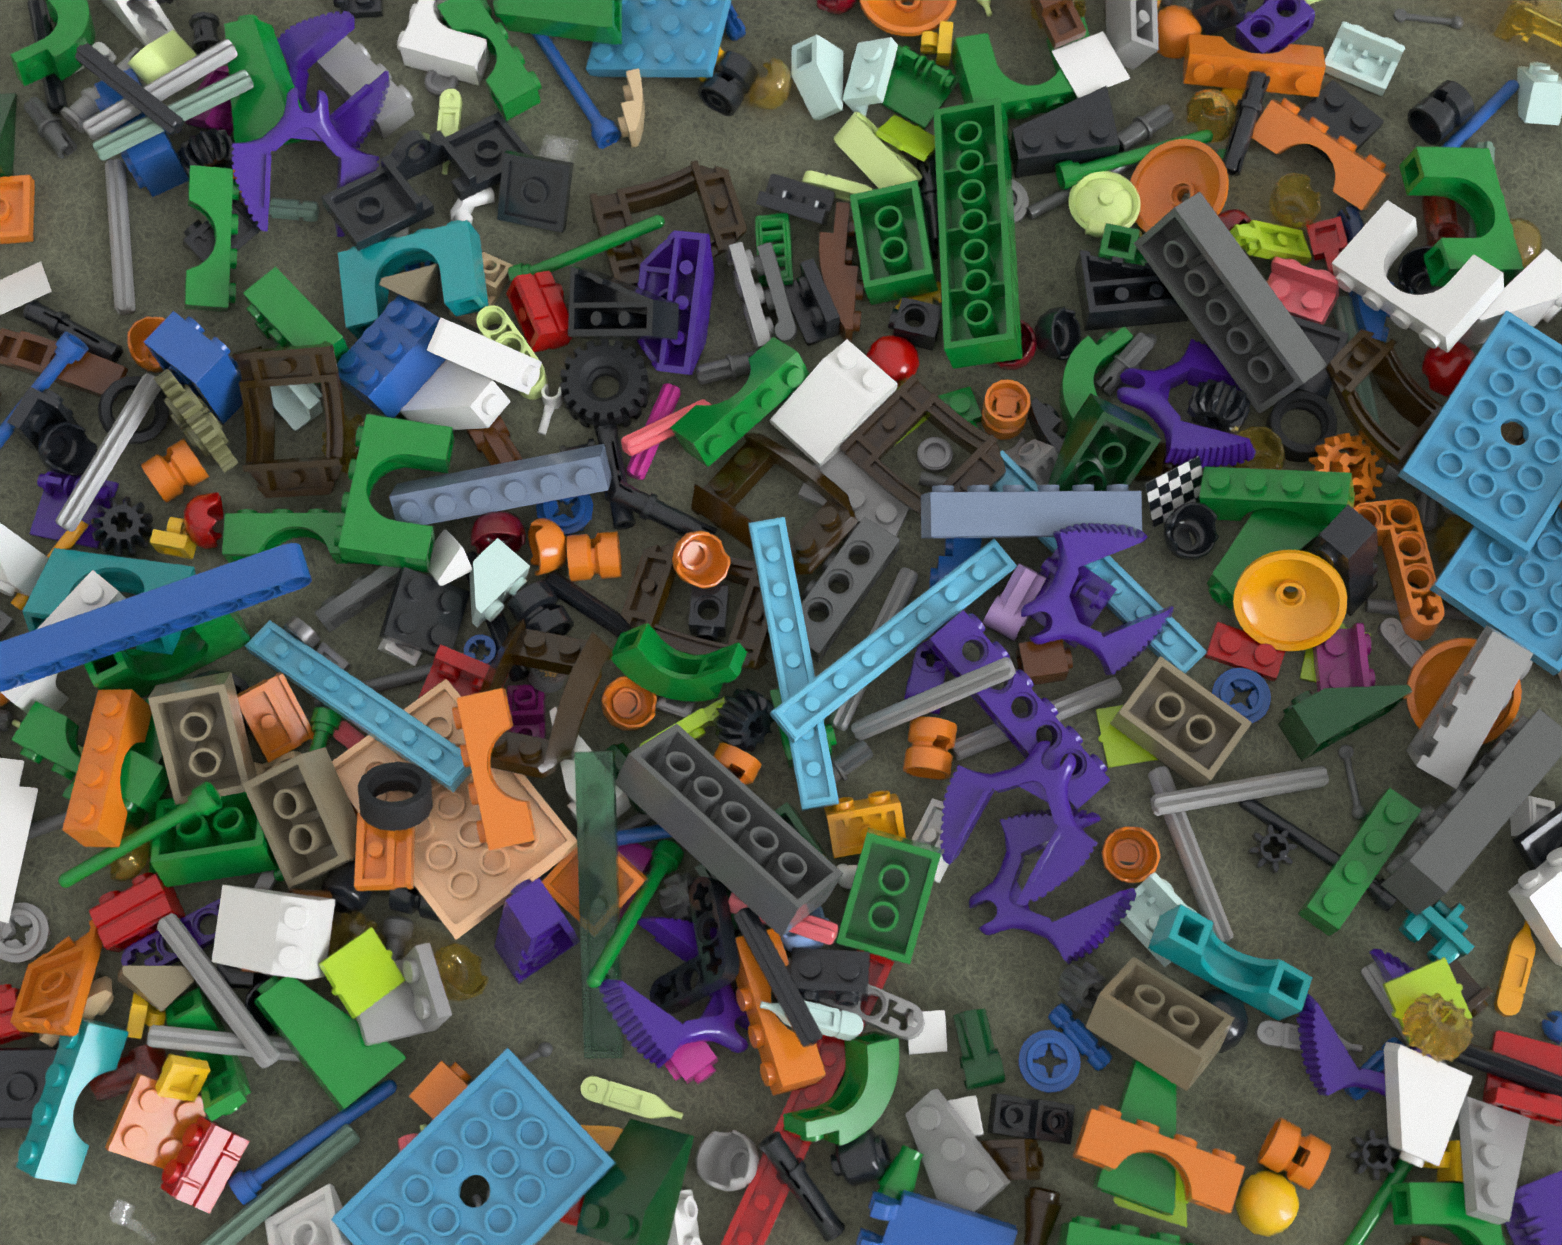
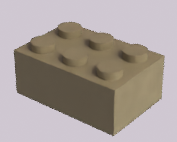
(1181, 723)
(202, 735)
(305, 816)
(1159, 1023)

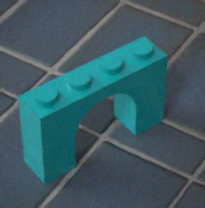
(451, 246)
(68, 569)

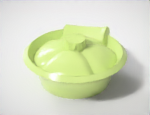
(1104, 199)

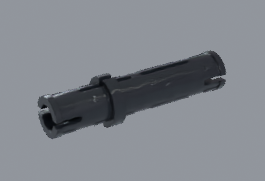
(1248, 110)
(928, 189)
(59, 322)
(608, 435)
(658, 511)
(793, 1174)

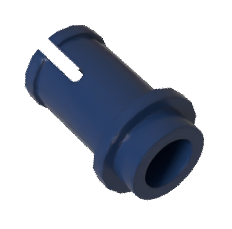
(1354, 224)

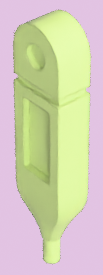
(449, 116)
(841, 187)
(626, 1099)

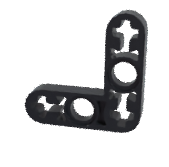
(717, 958)

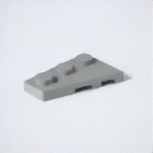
(743, 261)
(864, 494)
(953, 1156)
(1491, 1158)

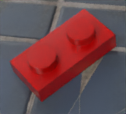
(1239, 650)

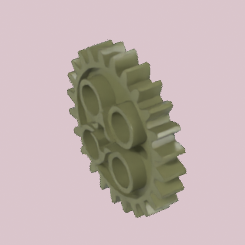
(193, 416)

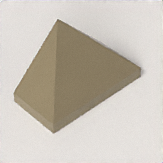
(415, 284)
(156, 983)

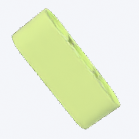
(161, 57)
(874, 156)
(509, 336)

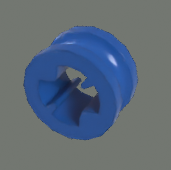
(481, 639)

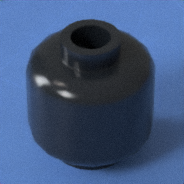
(341, 884)
(861, 1159)

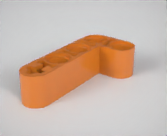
(1405, 568)

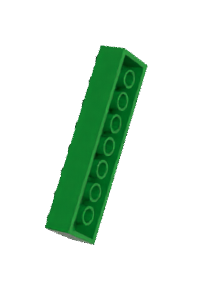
(977, 234)

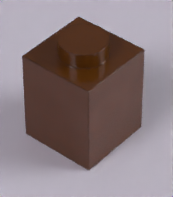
(1044, 662)

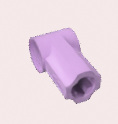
(1005, 611)

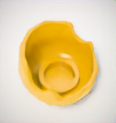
(1267, 1203)

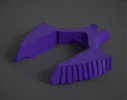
(307, 44)
(253, 157)
(1185, 439)
(1077, 548)
(971, 793)
(1070, 935)
(653, 1029)
(1325, 1054)

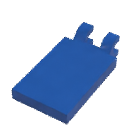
(932, 1222)

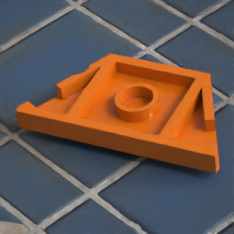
(58, 987)

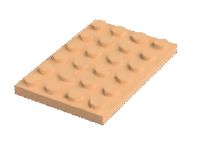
(451, 866)

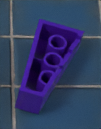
(532, 930)

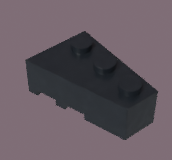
(1072, 132)
(1122, 294)
(617, 310)
(1350, 547)

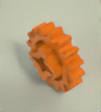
(1357, 462)

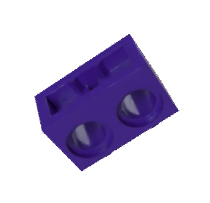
(1279, 29)

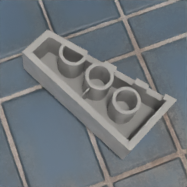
(1469, 706)

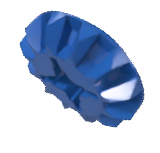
(581, 510)
(1244, 680)
(1062, 1048)

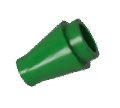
(901, 1173)

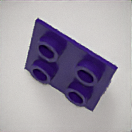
(56, 492)
(1087, 596)
(1537, 1212)

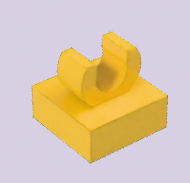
(938, 43)
(173, 540)
(141, 1013)
(182, 1077)
(1450, 1167)

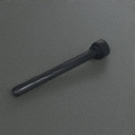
(1382, 897)

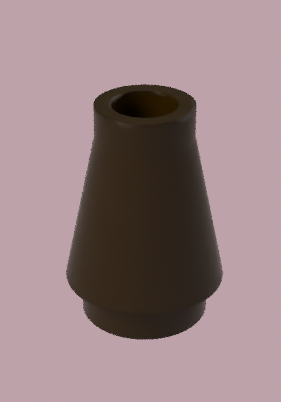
(1040, 1214)

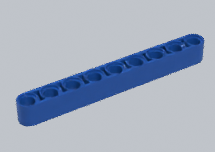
(152, 615)

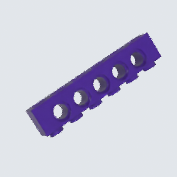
(1021, 732)

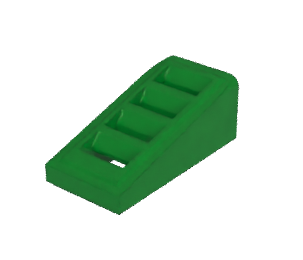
(776, 229)

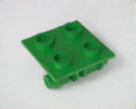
(917, 86)

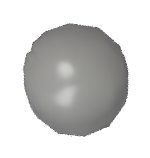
(727, 1160)

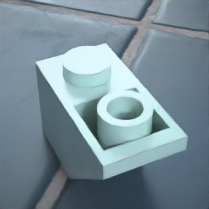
(819, 76)
(1539, 94)
(494, 578)

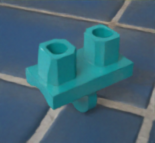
(1443, 926)

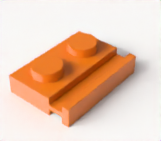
(274, 717)
(383, 858)

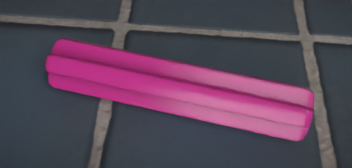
(664, 406)

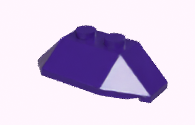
(682, 273)

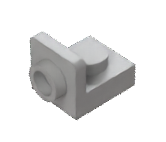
(1037, 460)

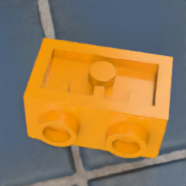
(851, 819)

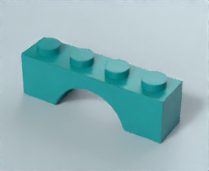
(1262, 983)
(52, 1144)

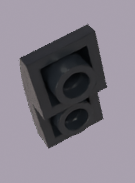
(1045, 424)
(1031, 1119)

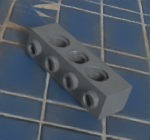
(867, 540)

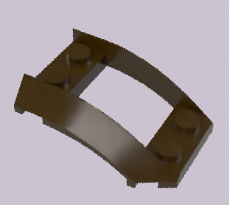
(717, 201)
(282, 367)
(1349, 370)
(897, 418)
(743, 472)
(651, 590)
(556, 654)

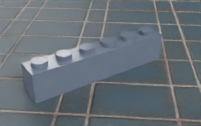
(502, 486)
(1023, 513)

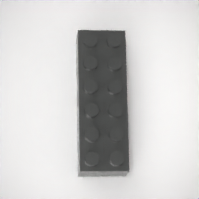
(1230, 303)
(1474, 812)
(728, 829)

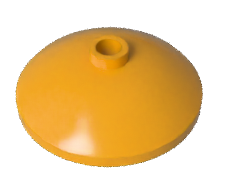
(1290, 618)

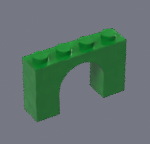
(983, 80)
(1471, 181)
(384, 447)
(195, 649)
(1442, 1207)

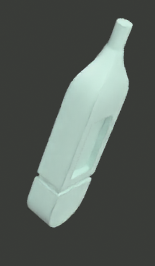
(830, 1020)

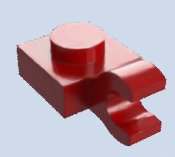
(1327, 240)

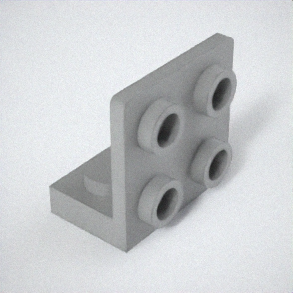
(413, 1006)

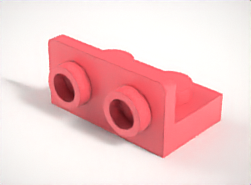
(1303, 290)

